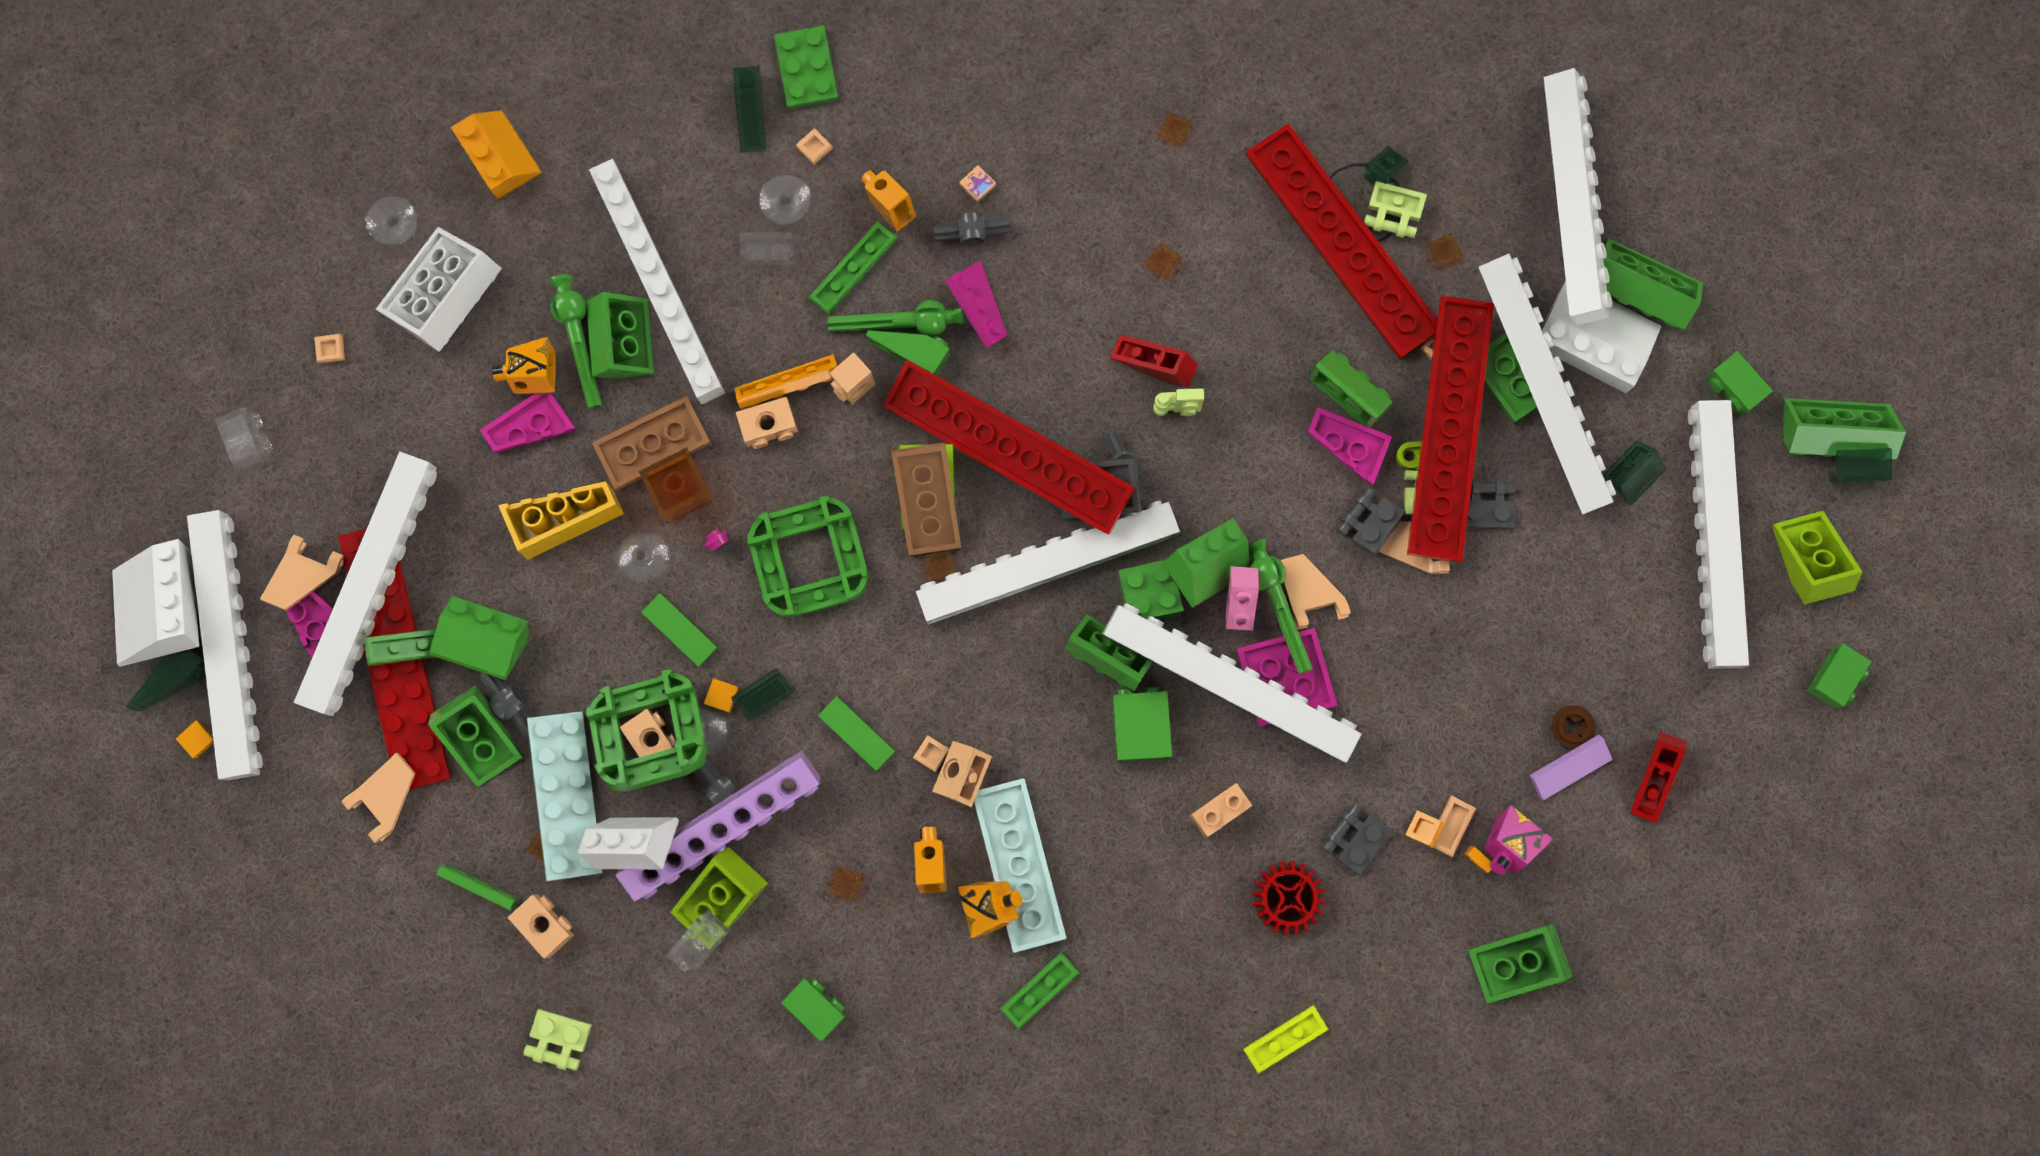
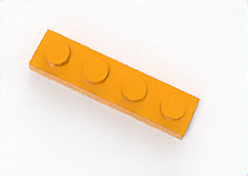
(790, 380)

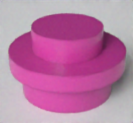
(715, 539)

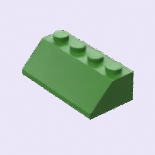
(1651, 285)
(1830, 426)

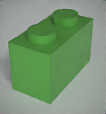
(1738, 383)
(1839, 676)
(814, 1008)

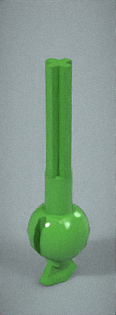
(569, 309)
(929, 318)
(1271, 576)

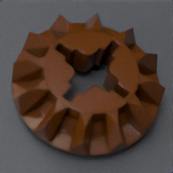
(1574, 714)

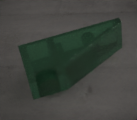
(750, 108)
(171, 676)

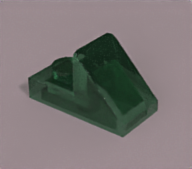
(1385, 166)

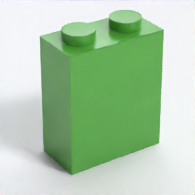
(1142, 725)

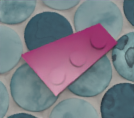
(978, 303)

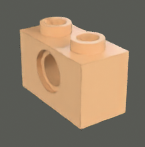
(851, 379)
(753, 418)
(641, 727)
(962, 773)
(1221, 810)
(526, 921)

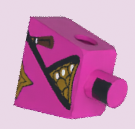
(1514, 841)

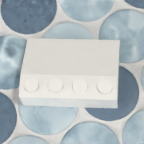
(439, 288)
(1606, 348)
(155, 603)

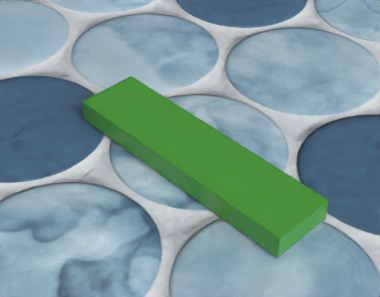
(853, 268)

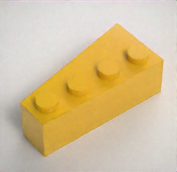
(555, 519)

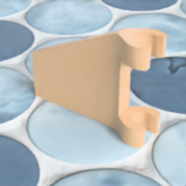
(1397, 546)
(299, 575)
(1310, 590)
(384, 795)

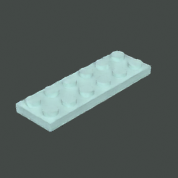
(562, 792)
(1019, 858)

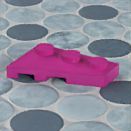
(528, 422)
(1351, 443)
(310, 619)

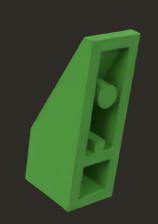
(917, 348)

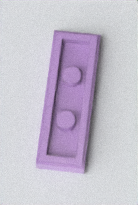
(1571, 767)

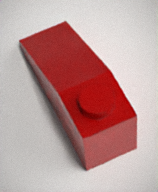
(1155, 360)
(1659, 776)

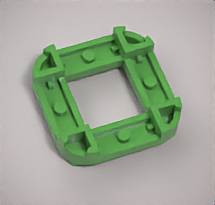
(799, 520)
(635, 698)

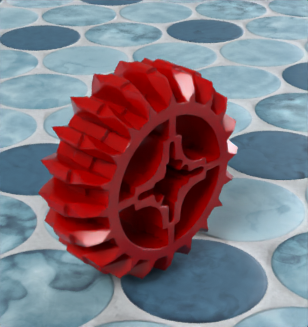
(1307, 914)

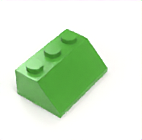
(619, 336)
(1350, 389)
(1205, 563)
(479, 638)
(1107, 655)

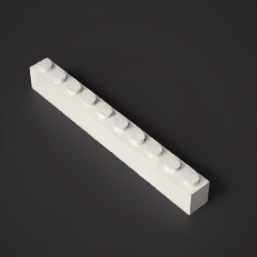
(1577, 197)
(657, 282)
(1546, 384)
(1719, 535)
(1046, 563)
(366, 584)
(224, 645)
(1232, 683)

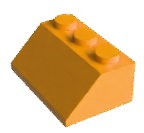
(496, 151)

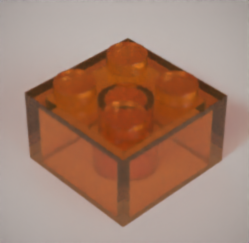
(676, 485)

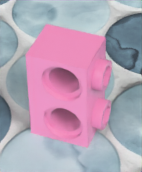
(1242, 598)

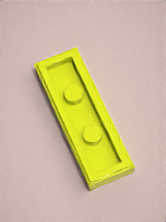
(1285, 1039)

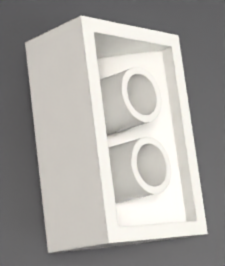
(628, 843)

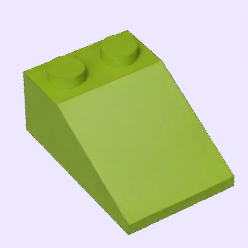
(1816, 558)
(723, 888)

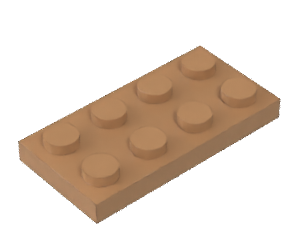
(650, 441)
(926, 499)

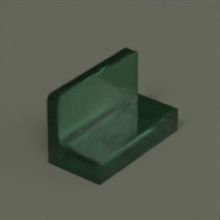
(1862, 465)
(1635, 471)
(762, 694)

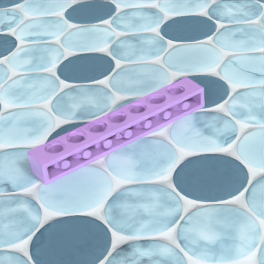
(796, 768)

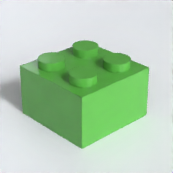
(1150, 591)

